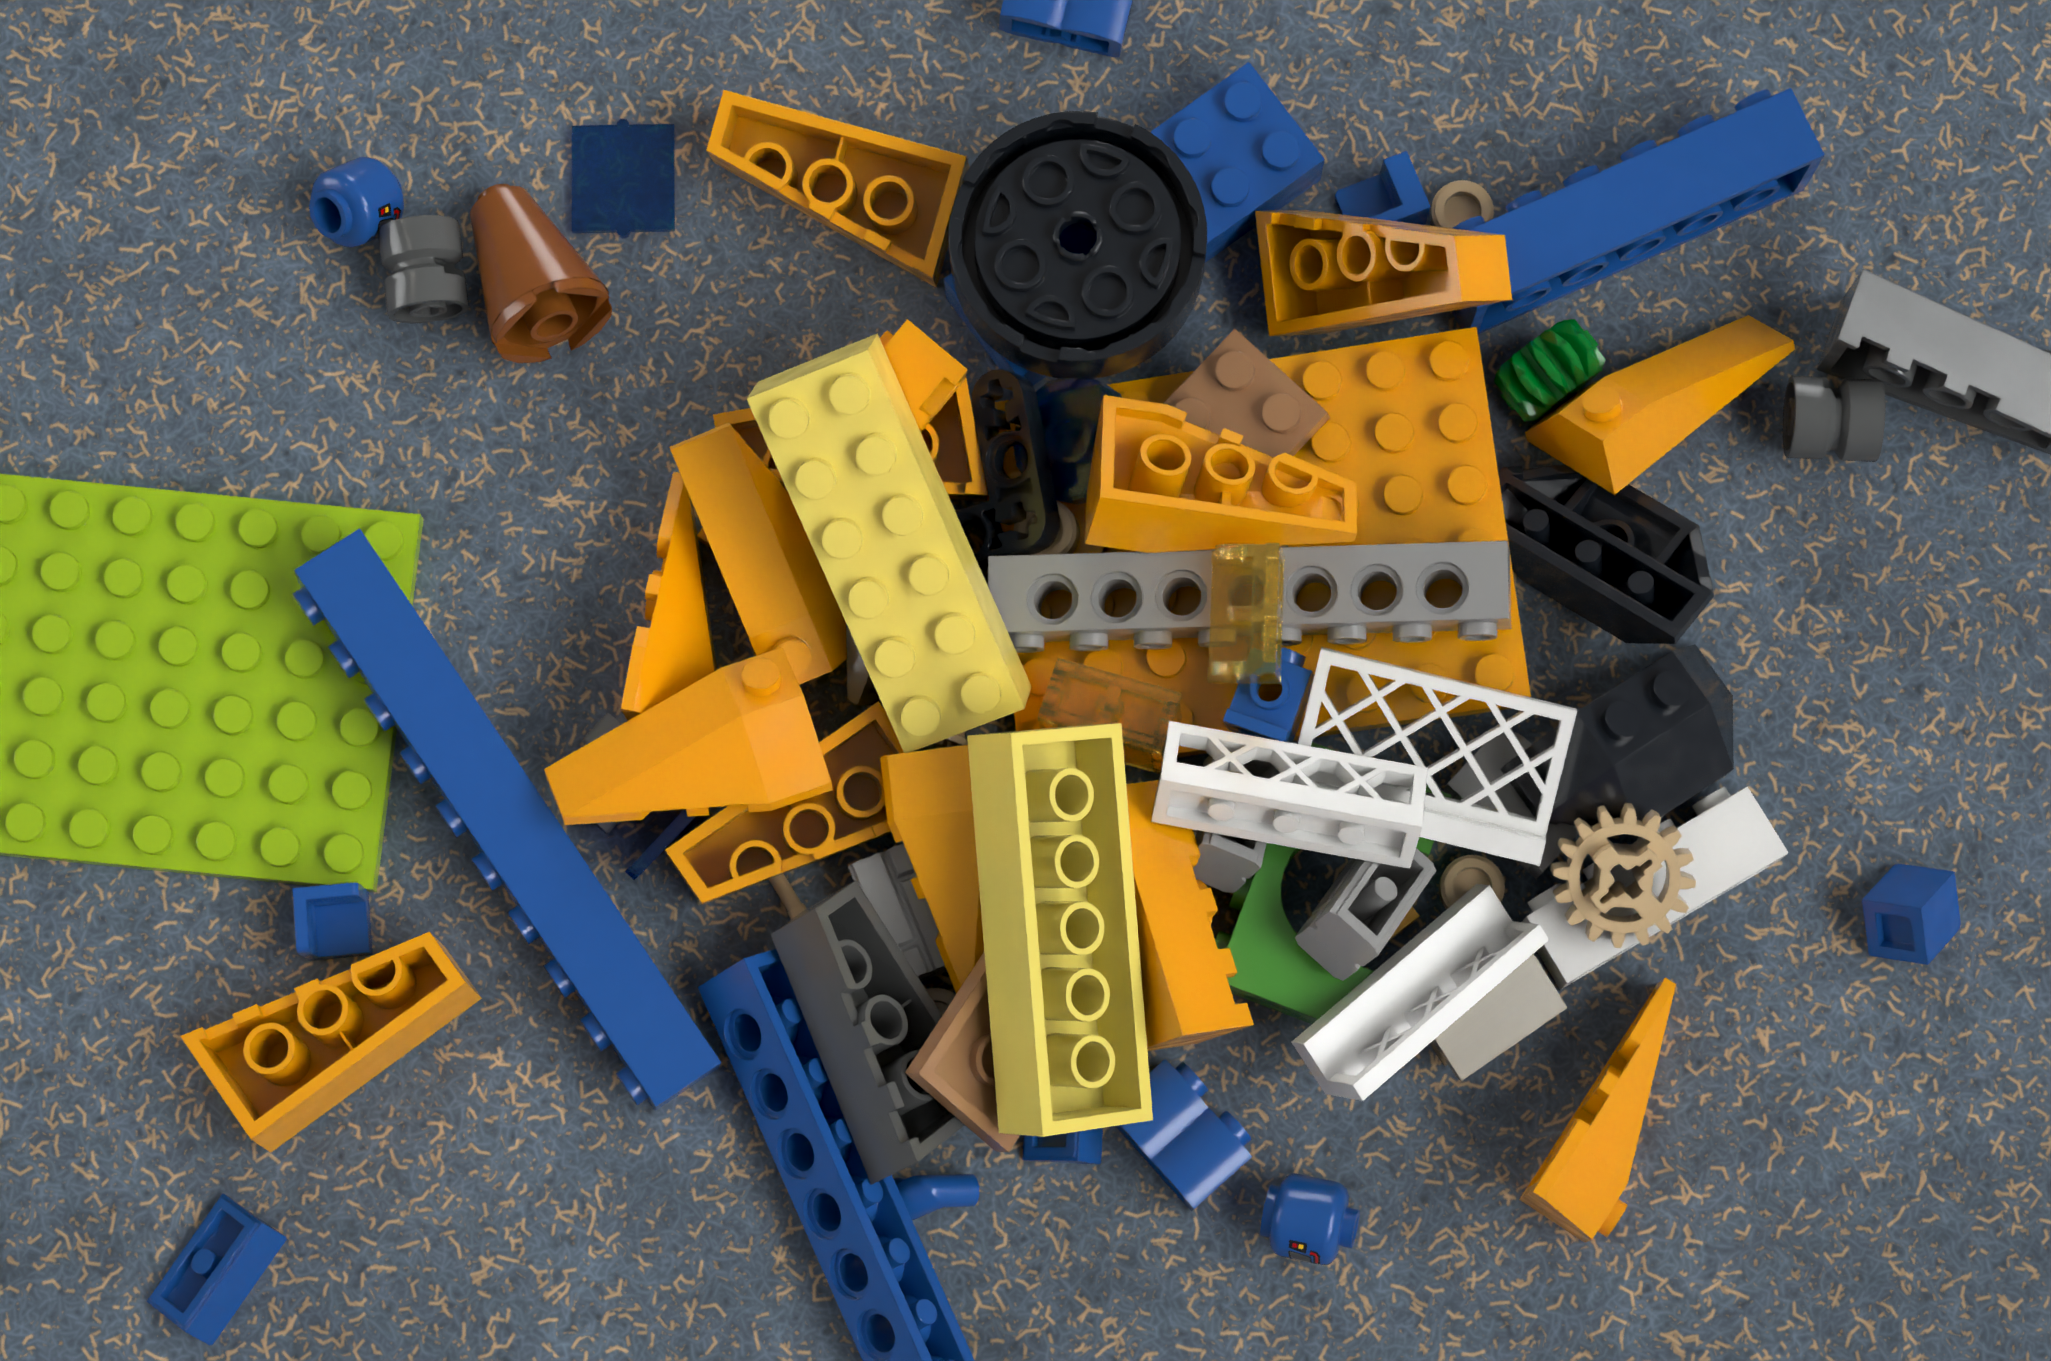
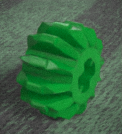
(1549, 370)

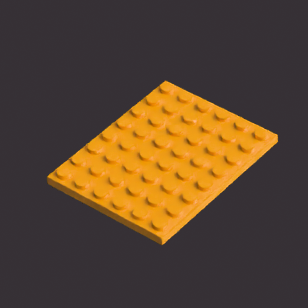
(1422, 448)

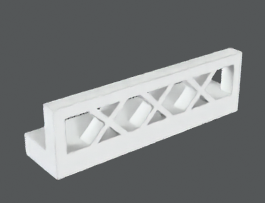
(1290, 806)
(1416, 994)

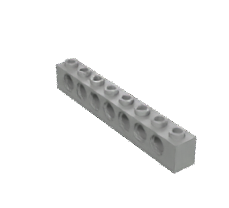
(1479, 567)

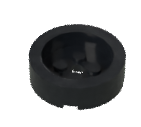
(1063, 308)

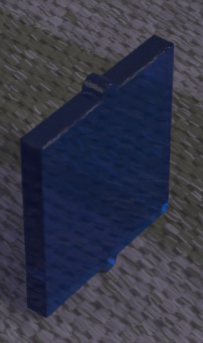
(623, 178)
(658, 844)

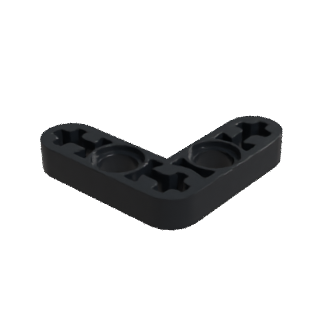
(1009, 497)

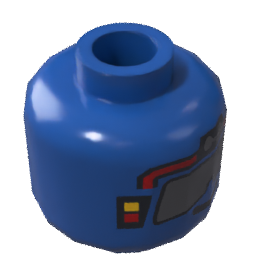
(355, 201)
(1309, 1219)

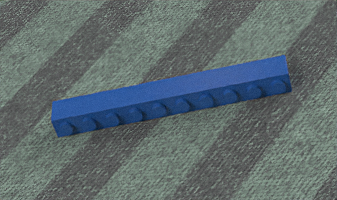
(506, 820)

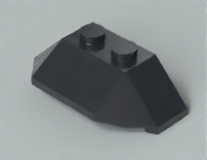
(1605, 554)
(1641, 743)

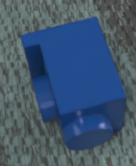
(1276, 718)

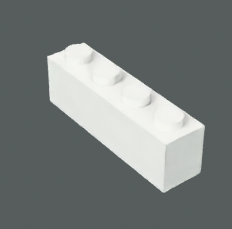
(1728, 846)

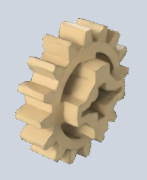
(1643, 859)

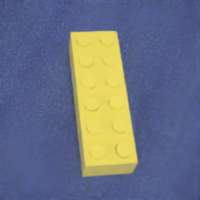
(890, 544)
(1060, 929)

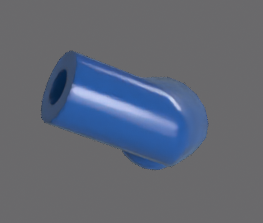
(931, 1192)

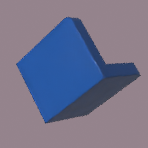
(1387, 196)
(1911, 913)
(332, 921)

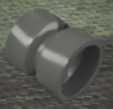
(423, 269)
(1833, 418)

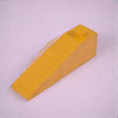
(1186, 489)
(762, 552)
(933, 816)

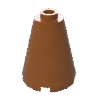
(532, 278)

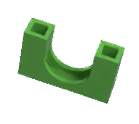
(1265, 950)

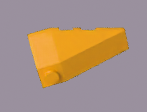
(1649, 407)
(679, 640)
(714, 744)
(1596, 1150)

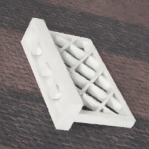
(1446, 818)

